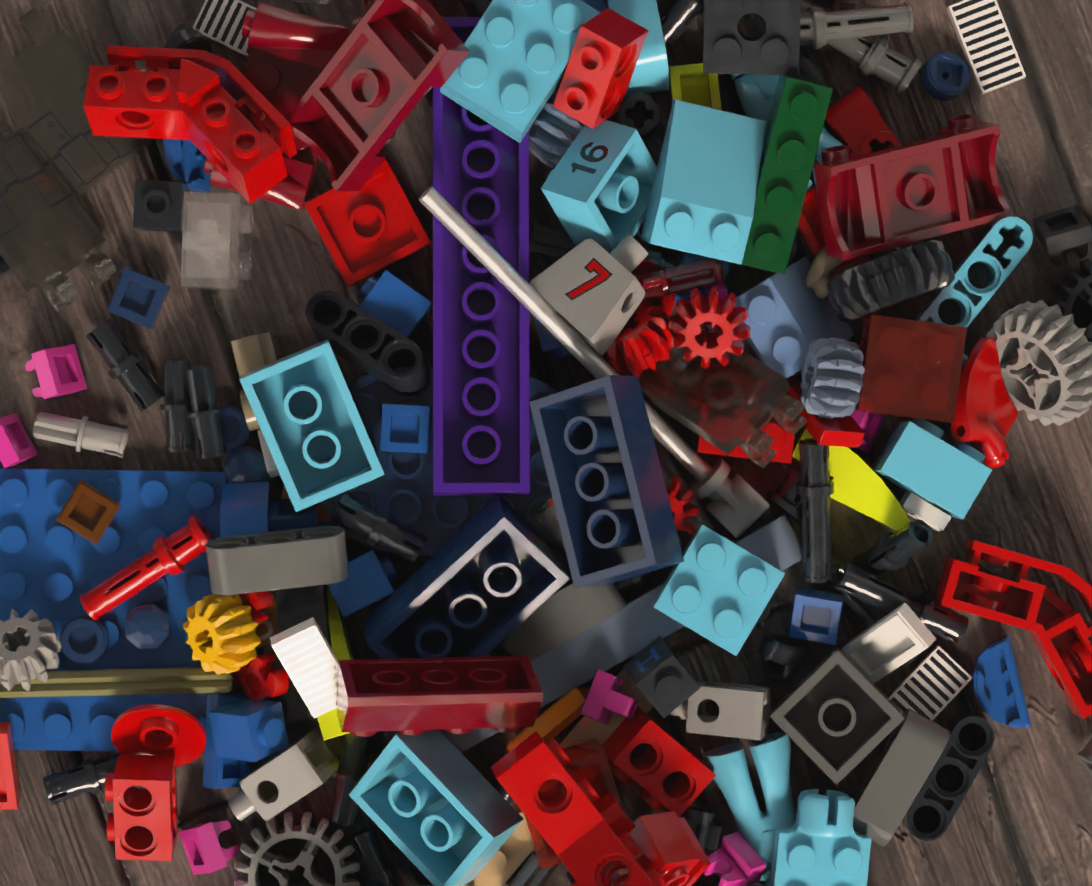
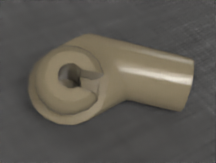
(819, 272)

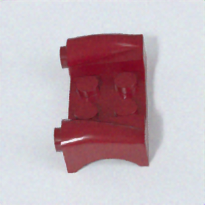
(282, 64)
(374, 86)
(909, 189)

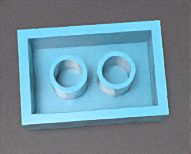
(516, 60)
(311, 425)
(436, 807)

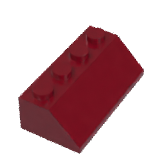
(437, 694)

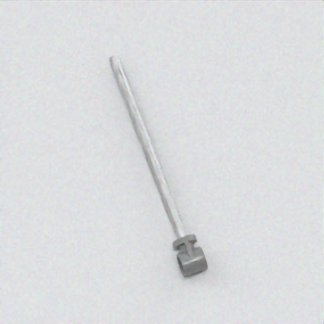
(731, 501)

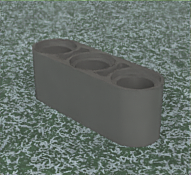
(277, 560)
(562, 618)
(897, 776)

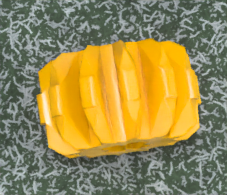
(221, 633)

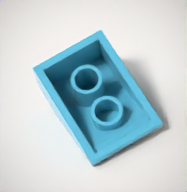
(705, 182)

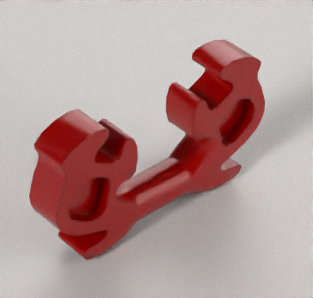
(259, 676)

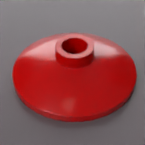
(159, 731)

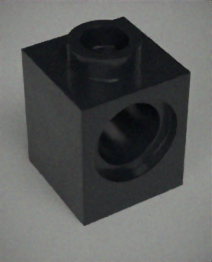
(159, 206)

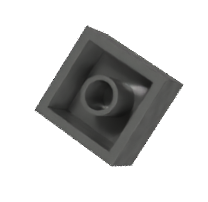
(836, 715)

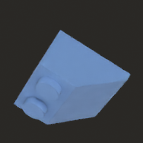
(788, 319)

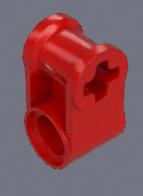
(858, 123)

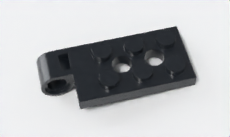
(732, 52)

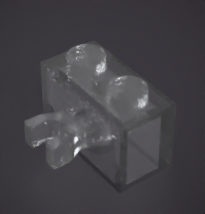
(215, 241)

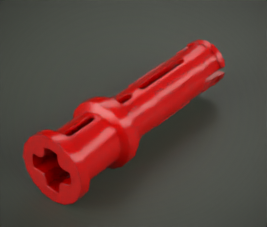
(167, 556)

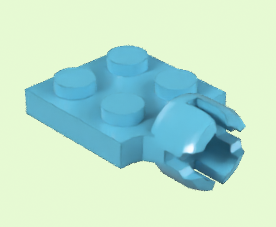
(821, 844)

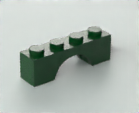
(786, 167)

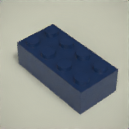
(606, 481)
(469, 590)

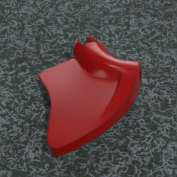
(983, 405)

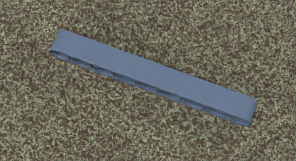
(633, 628)

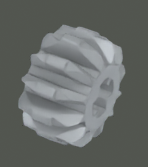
(27, 649)

